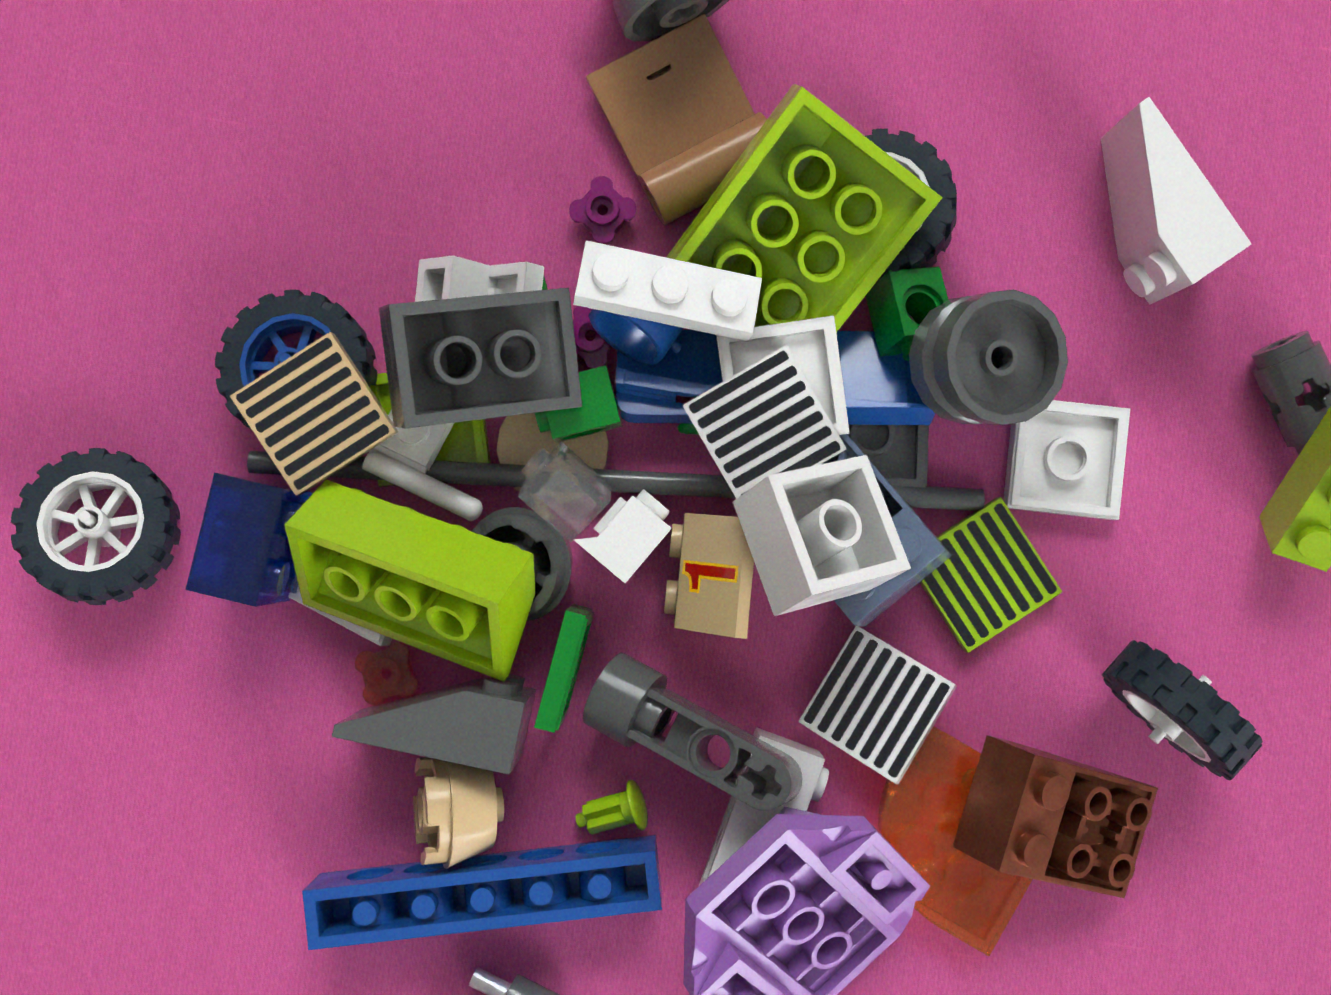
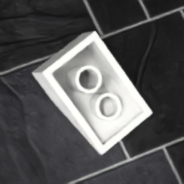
(1163, 208)

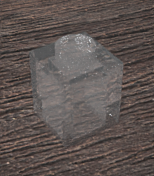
(563, 490)

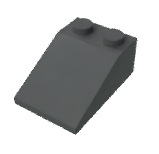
(480, 357)
(465, 723)

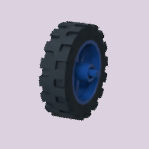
(273, 320)

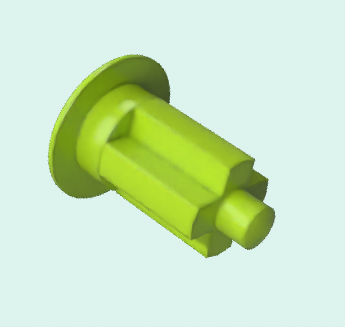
(615, 810)

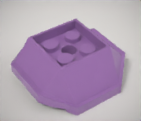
(798, 908)

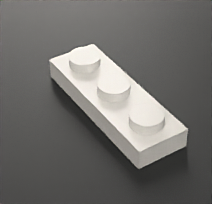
(667, 291)

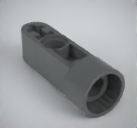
(635, 706)

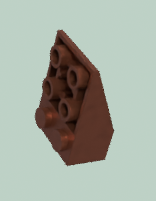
(1054, 818)

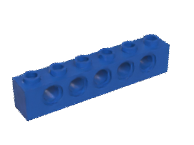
(483, 892)

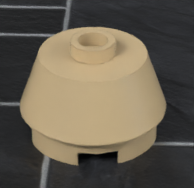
(455, 811)

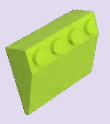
(808, 214)

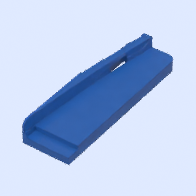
(874, 386)

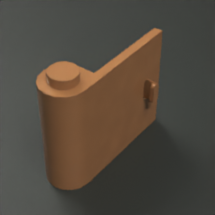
(677, 123)

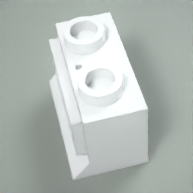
(628, 534)

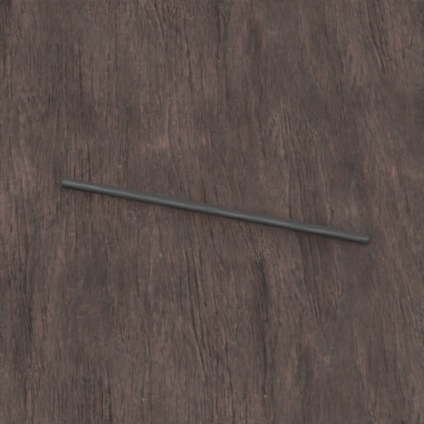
(628, 481)

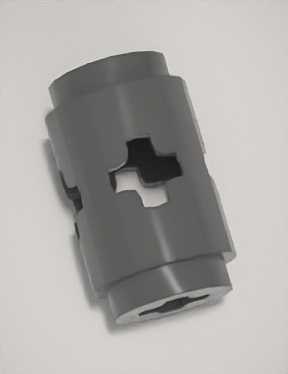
(1280, 375)

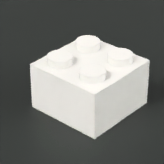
(820, 534)

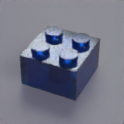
(244, 542)

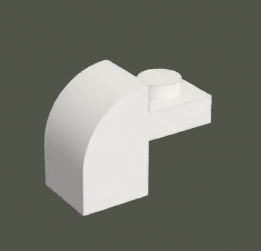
(460, 277)

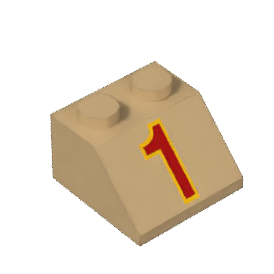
(712, 576)

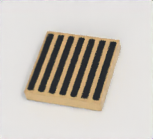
(314, 413)

